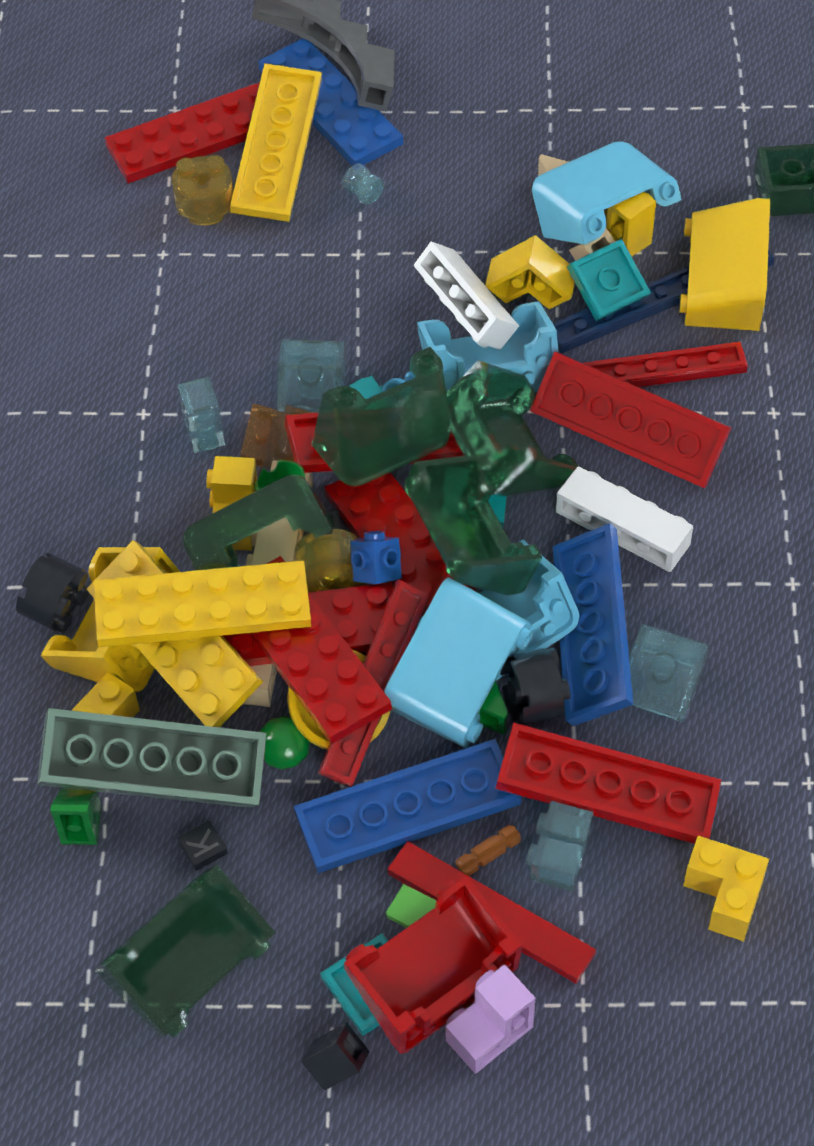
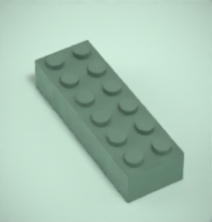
(151, 758)

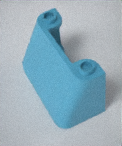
(574, 195)
(525, 352)
(544, 604)
(455, 662)

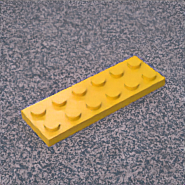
(276, 143)
(201, 603)
(200, 670)

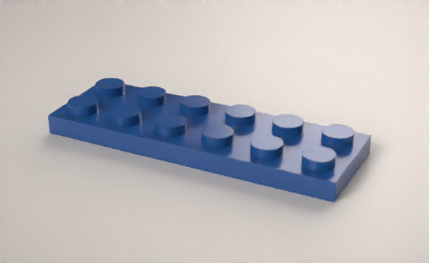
(352, 129)
(597, 649)
(404, 806)

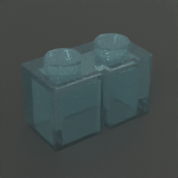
(201, 414)
(560, 846)

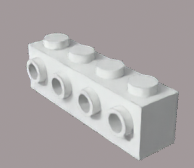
(466, 296)
(639, 523)

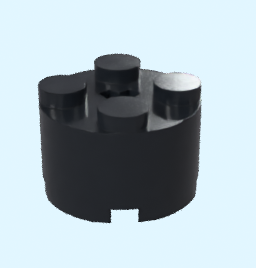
(53, 592)
(534, 686)

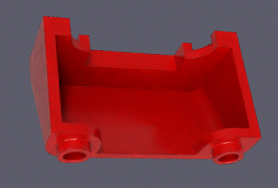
(433, 964)

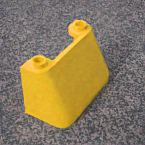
(727, 266)
(82, 654)

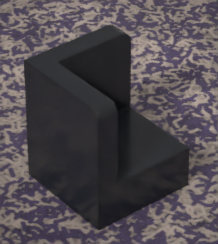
(335, 1056)

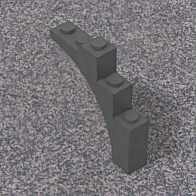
(345, 41)

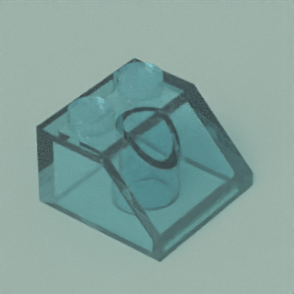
(308, 371)
(665, 671)

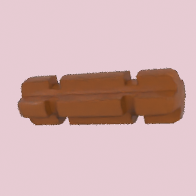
(488, 850)

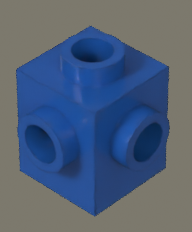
(376, 558)

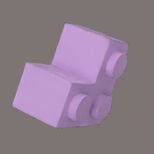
(494, 1022)

